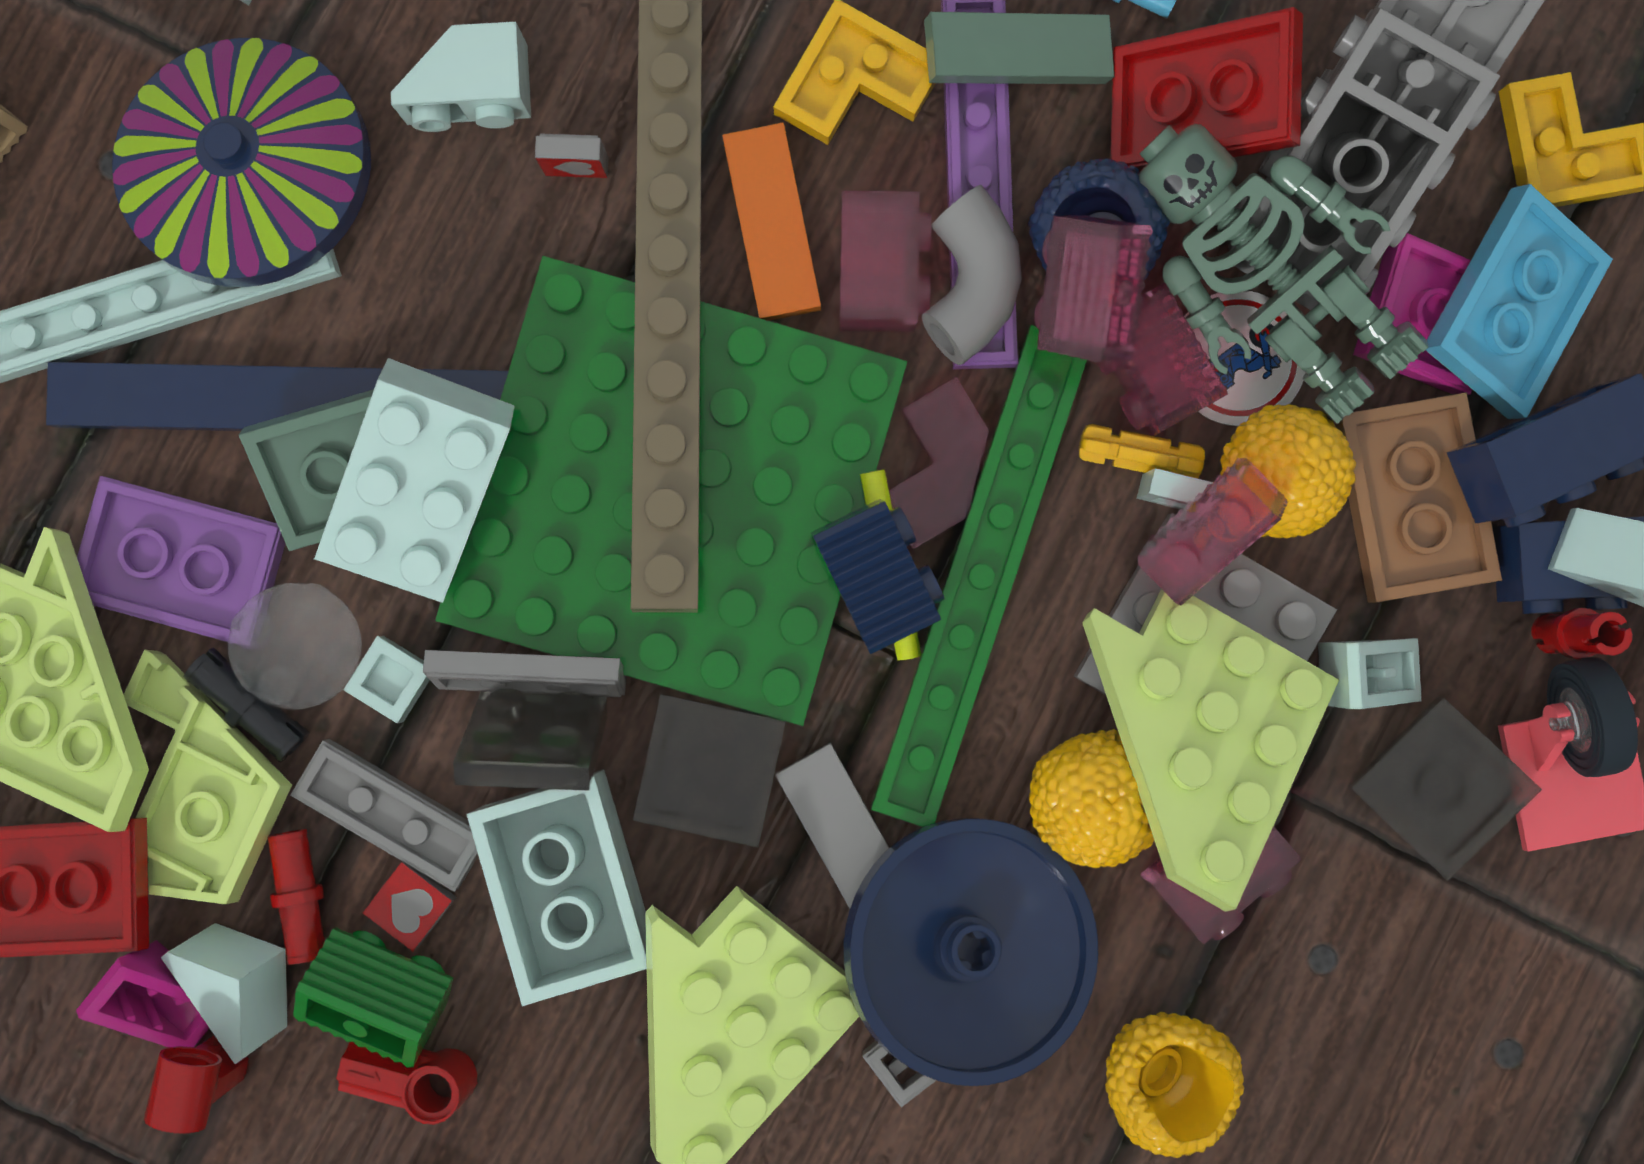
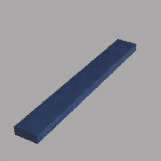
(210, 394)

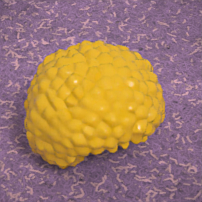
(1302, 459)
(1089, 802)
(1173, 1083)

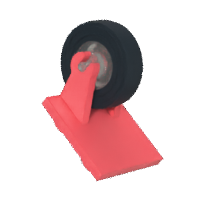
(1580, 758)

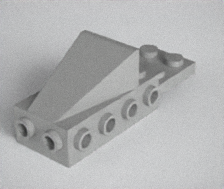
(1392, 116)

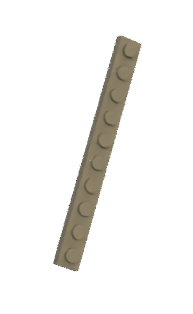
(667, 309)

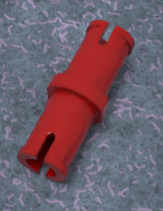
(1582, 633)
(296, 895)

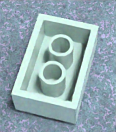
(415, 480)
(561, 888)

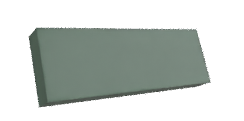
(1018, 48)

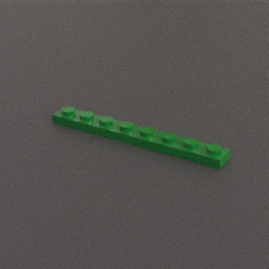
(978, 584)

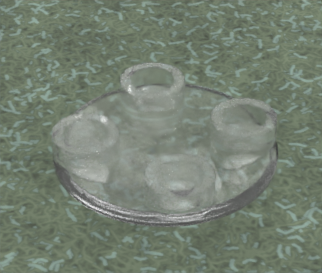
(294, 645)

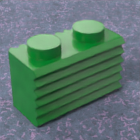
(373, 995)

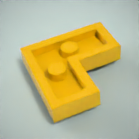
(851, 57)
(1554, 152)

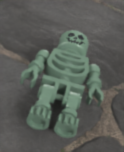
(1192, 181)

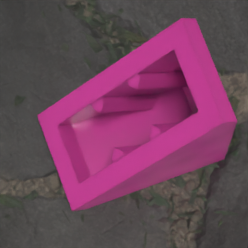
(144, 1001)

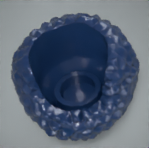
(1101, 191)

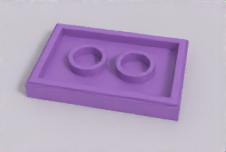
(175, 558)

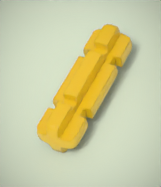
(1140, 451)

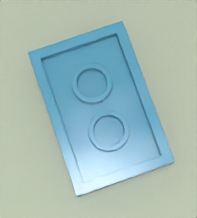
(1518, 302)

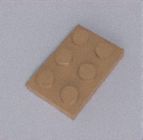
(1408, 502)

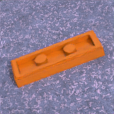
(771, 222)

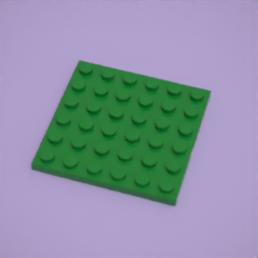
(779, 456)

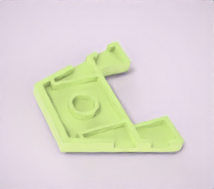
(210, 794)

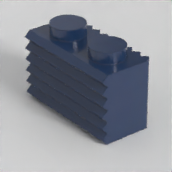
(878, 574)

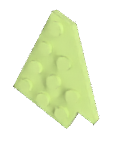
(60, 697)
(1210, 734)
(732, 1025)

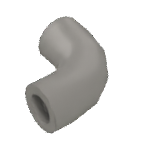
(986, 277)

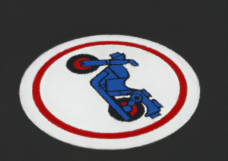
(1249, 382)

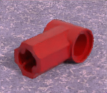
(188, 1084)
(409, 1088)

